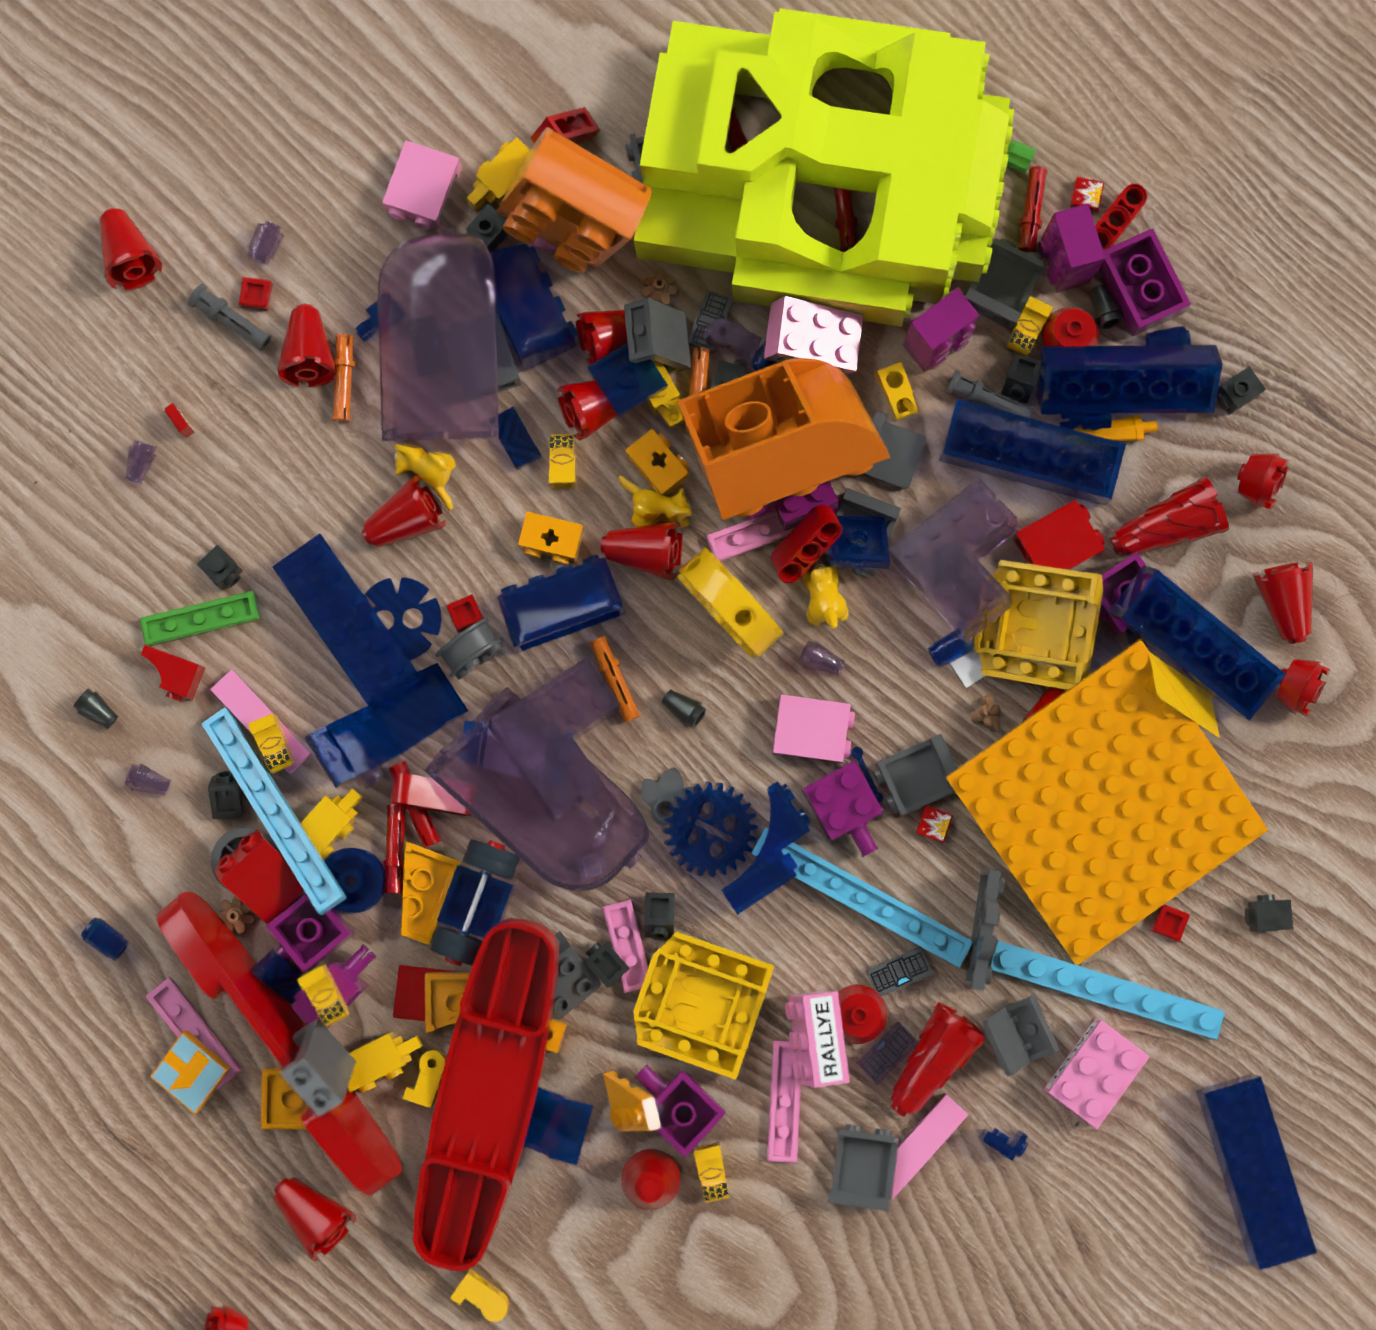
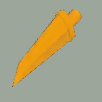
(1124, 429)

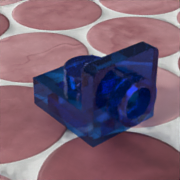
(999, 1140)

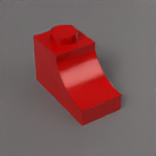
(573, 125)
(177, 675)

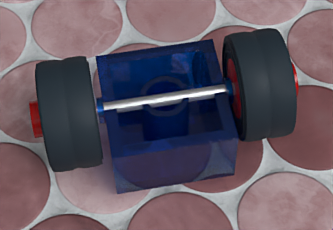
(474, 901)

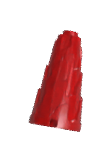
(1185, 516)
(943, 1048)

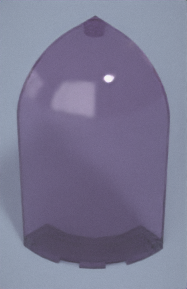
(438, 339)
(574, 852)

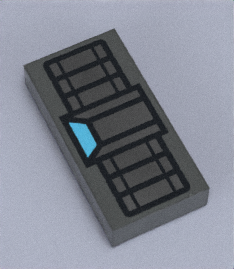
(713, 307)
(899, 971)

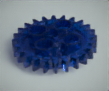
(698, 852)

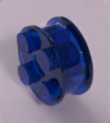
(368, 874)

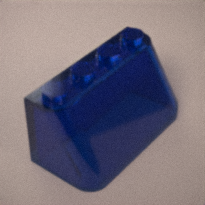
(528, 308)
(560, 603)

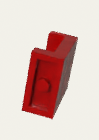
(1060, 538)
(259, 877)

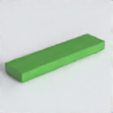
(200, 618)

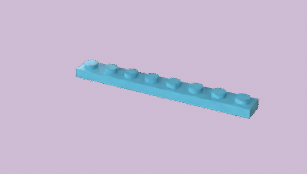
(274, 811)
(875, 904)
(1107, 990)

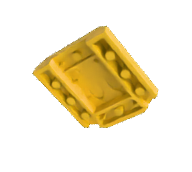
(1047, 630)
(701, 1003)

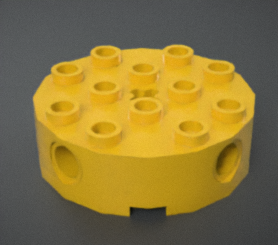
(729, 603)

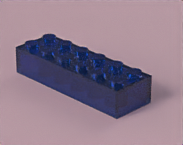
(1129, 379)
(1032, 452)
(347, 622)
(1196, 642)
(1256, 1171)

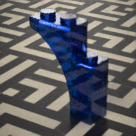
(771, 866)

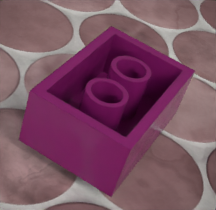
(1071, 248)
(1143, 282)
(941, 330)

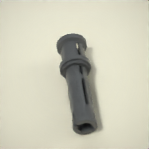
(216, 312)
(976, 393)

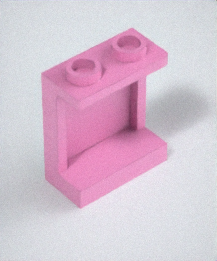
(420, 185)
(813, 729)

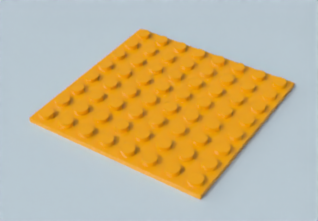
(1106, 804)

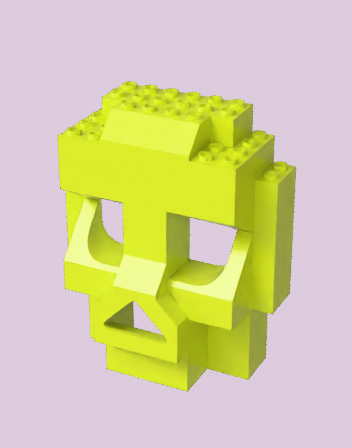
(928, 162)

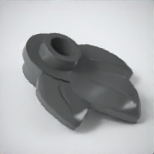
(663, 793)

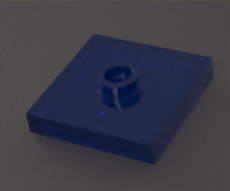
(626, 382)
(861, 543)

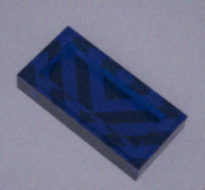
(516, 439)
(279, 975)

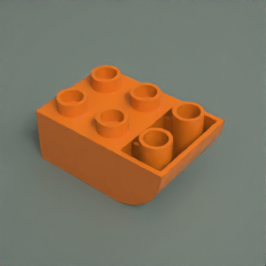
(572, 203)
(779, 434)

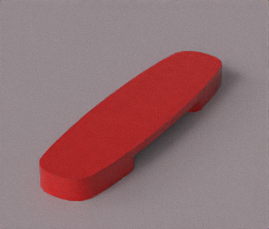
(224, 967)
(486, 1094)

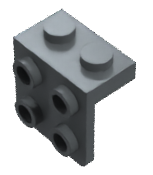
(904, 451)
(574, 979)
(1019, 1034)

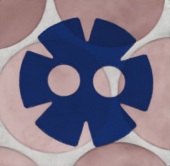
(408, 596)

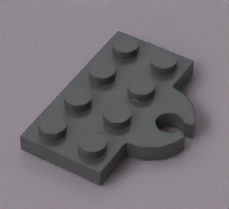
(986, 917)

